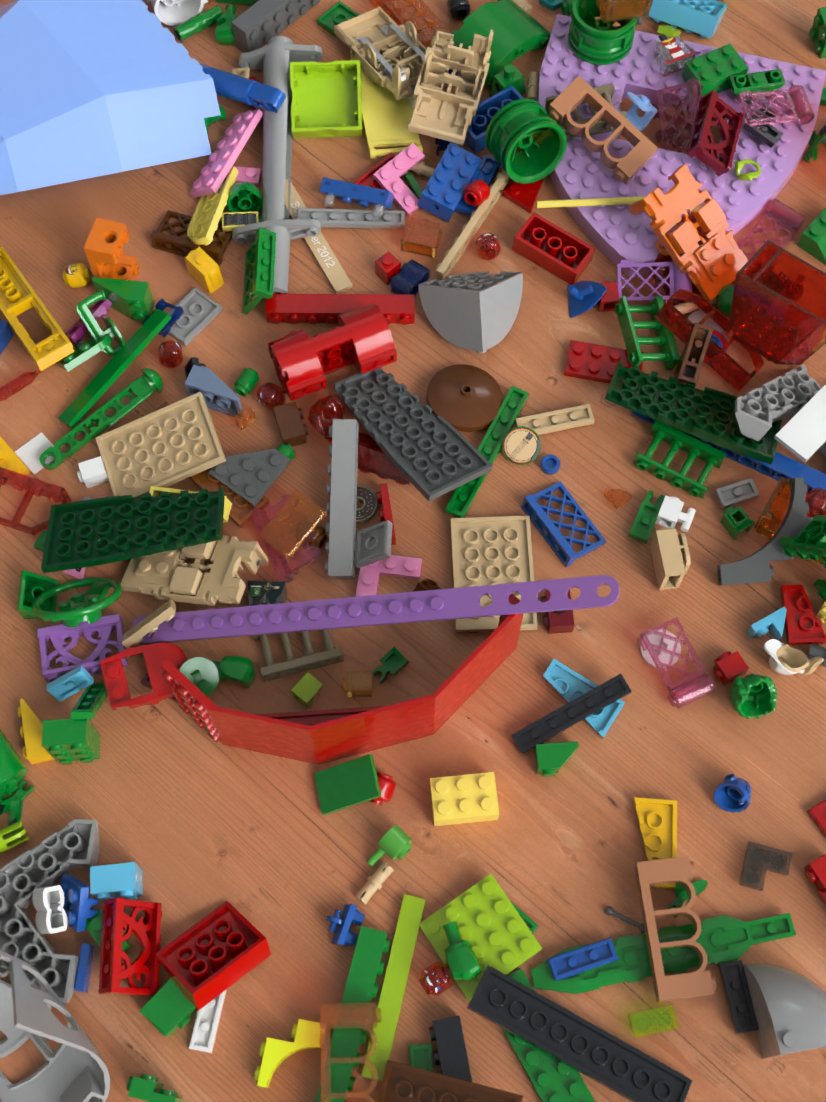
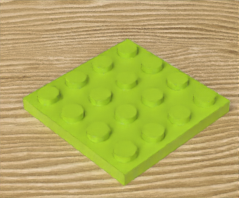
(489, 924)

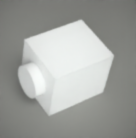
(92, 472)

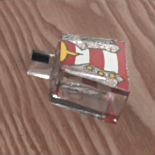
(672, 54)

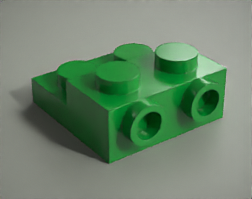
(150, 1090)

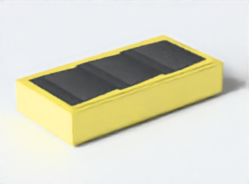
(233, 219)

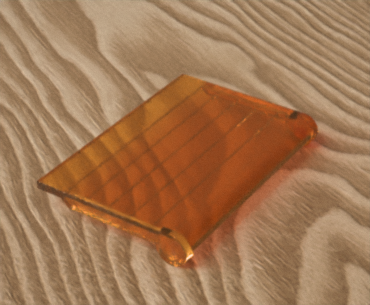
(292, 524)

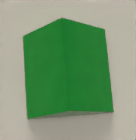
(30, 588)

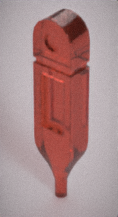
(17, 384)

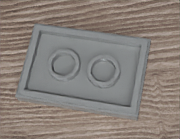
(198, 313)

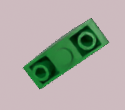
(757, 82)

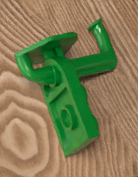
(101, 338)

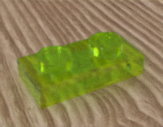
(653, 1021)

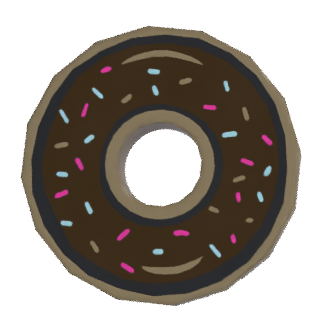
(369, 506)

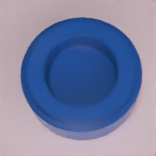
(550, 464)

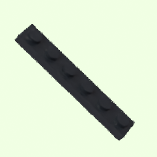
(571, 713)

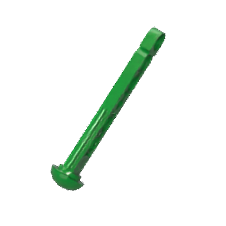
(141, 388)

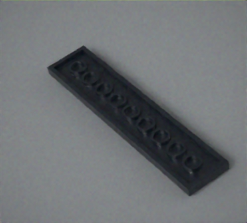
(575, 1041)

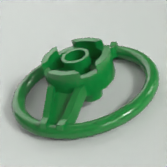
(80, 606)

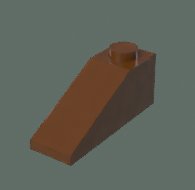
(693, 353)

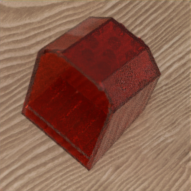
(779, 306)

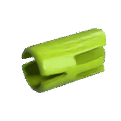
(12, 836)

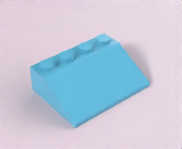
(692, 15)

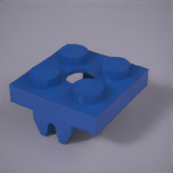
(76, 895)

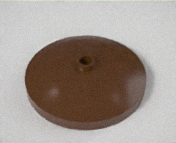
(464, 397)

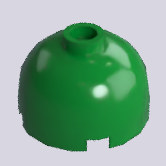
(244, 198)

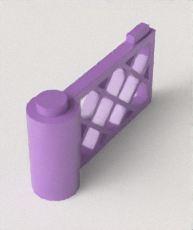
(676, 279)

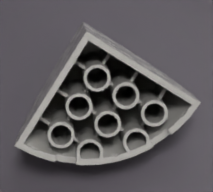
(473, 307)
(787, 1010)

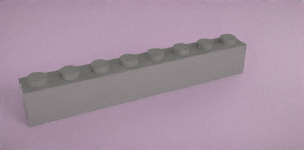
(342, 499)

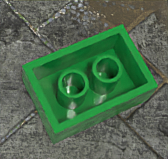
(715, 69)
(71, 740)

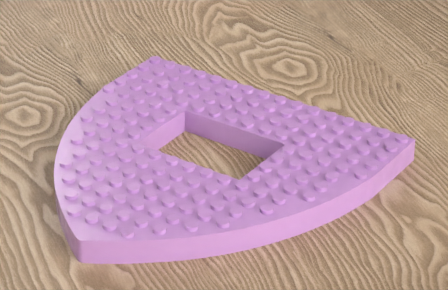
(584, 175)

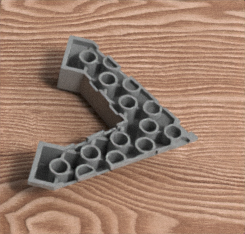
(774, 402)
(57, 855)

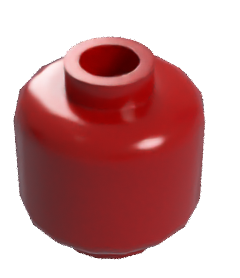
(476, 192)
(387, 788)

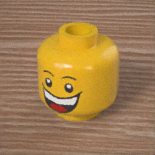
(77, 275)

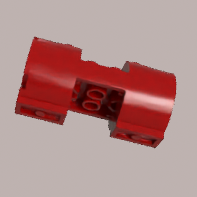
(358, 339)

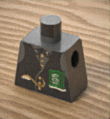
(266, 592)

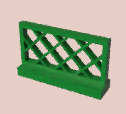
(259, 269)

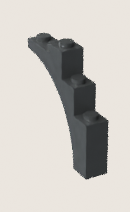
(756, 566)

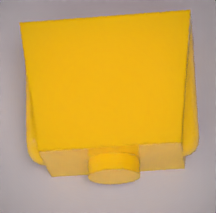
(204, 270)

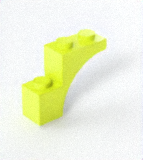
(276, 1051)

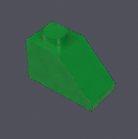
(553, 756)

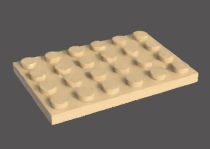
(161, 448)
(491, 554)

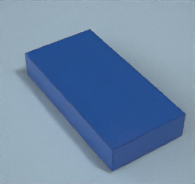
(84, 968)

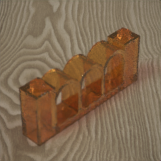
(347, 1016)

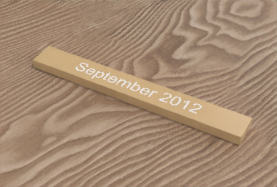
(320, 248)

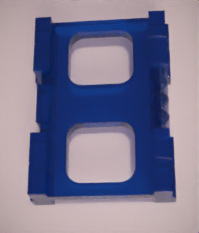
(162, 305)

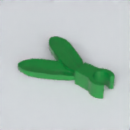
(681, 894)

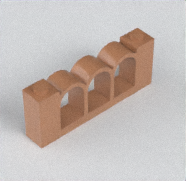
(580, 91)
(678, 986)

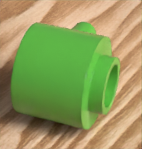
(394, 844)

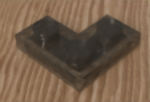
(759, 860)

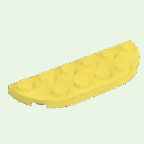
(210, 211)

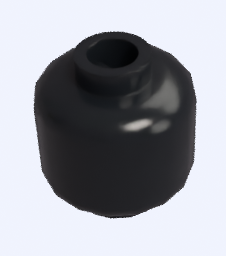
(458, 8)

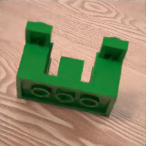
(809, 545)

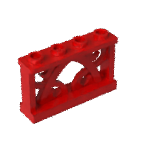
(111, 947)

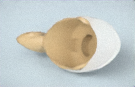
(789, 660)

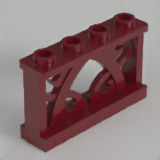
(711, 109)

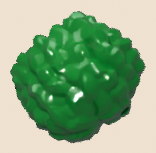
(753, 695)

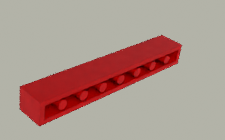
(327, 307)

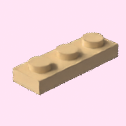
(149, 624)

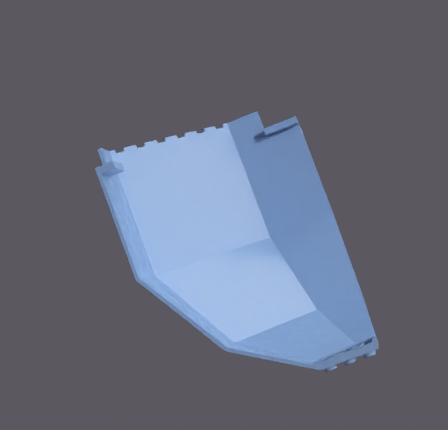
(94, 92)

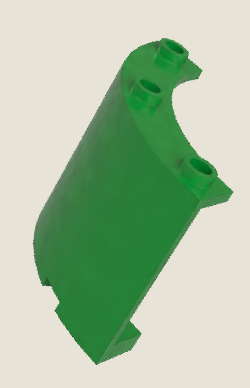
(513, 33)

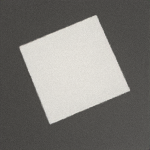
(32, 450)

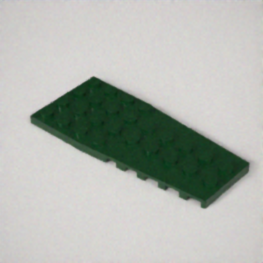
(694, 411)
(129, 527)

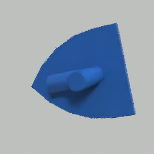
(584, 296)

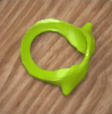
(746, 176)

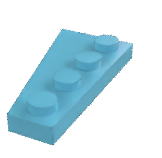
(573, 685)

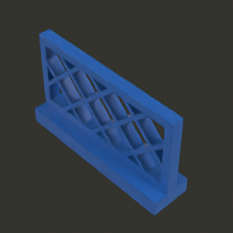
(551, 533)

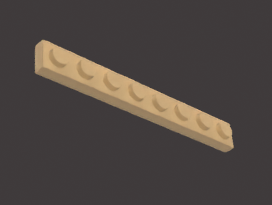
(470, 229)

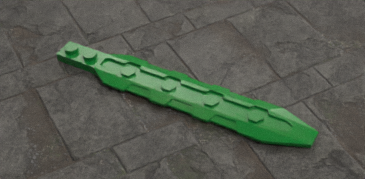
(721, 937)

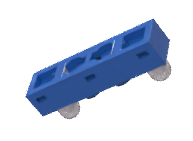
(360, 194)

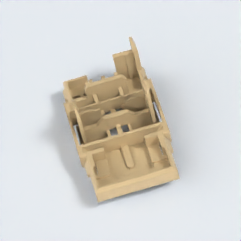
(443, 113)

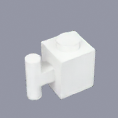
(671, 513)

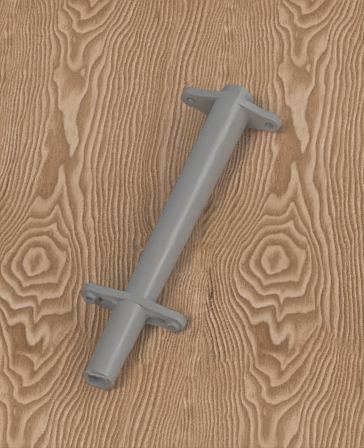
(277, 154)

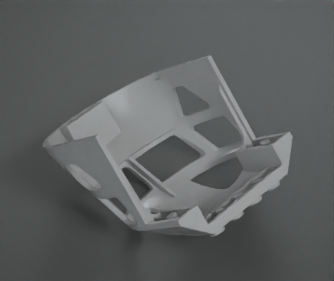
(72, 1071)

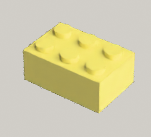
(464, 799)

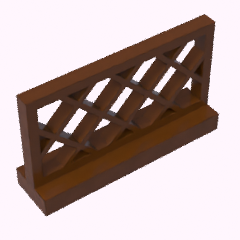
(182, 246)

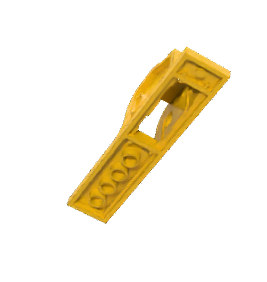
(16, 298)

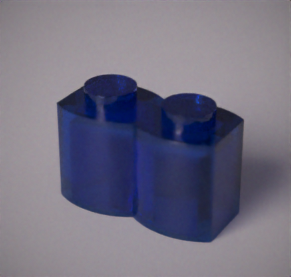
(408, 279)

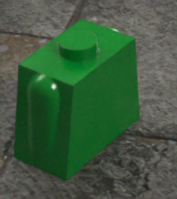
(168, 1009)

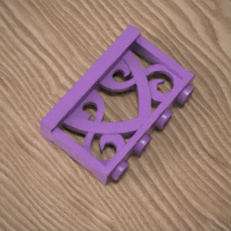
(58, 634)

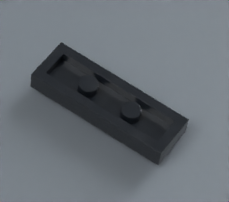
(738, 997)

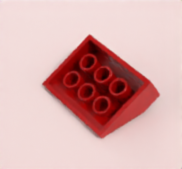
(213, 954)

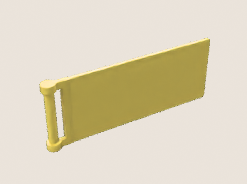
(385, 118)

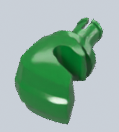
(236, 669)

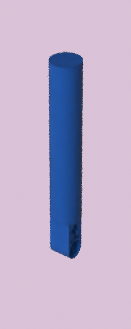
(245, 90)

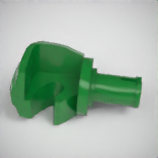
(224, 30)
(459, 956)

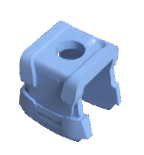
(643, 103)

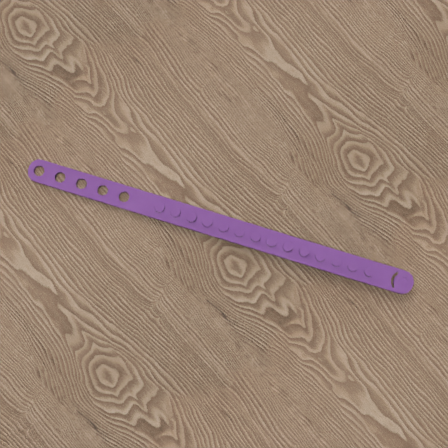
(381, 609)

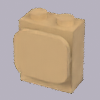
(670, 557)

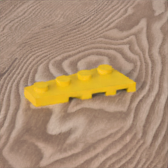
(658, 829)

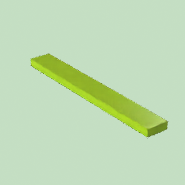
(395, 981)

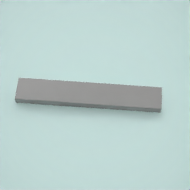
(354, 218)

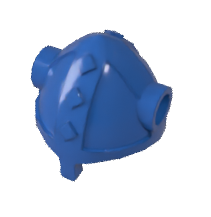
(733, 794)

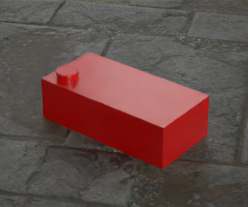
(553, 248)

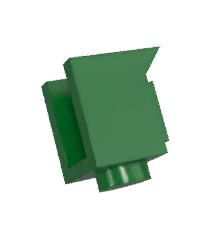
(730, 523)

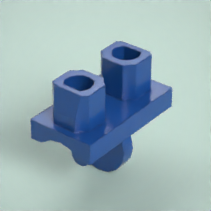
(342, 934)

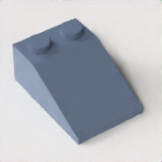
(215, 391)

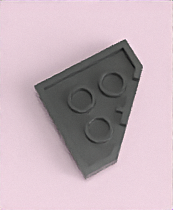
(251, 473)

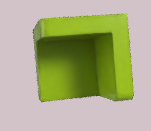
(306, 690)

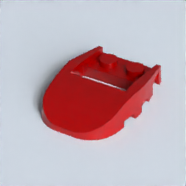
(154, 655)

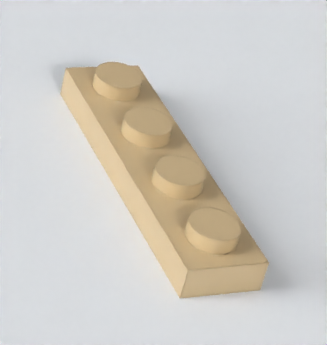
(558, 419)

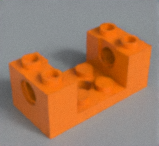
(105, 251)

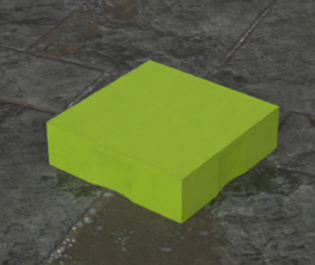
(326, 99)

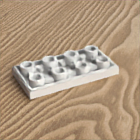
(807, 429)

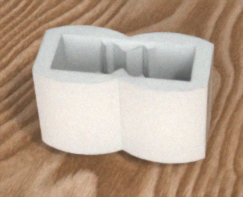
(50, 912)

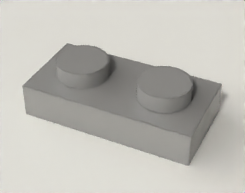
(737, 493)

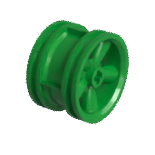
(596, 40)
(514, 128)

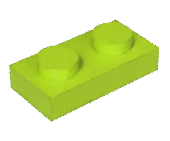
(669, 31)

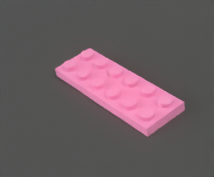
(226, 153)

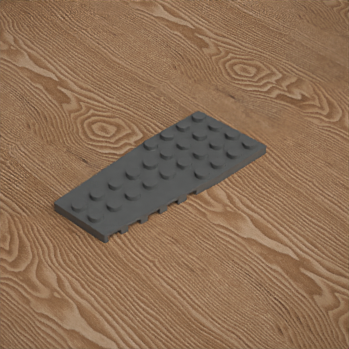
(410, 435)

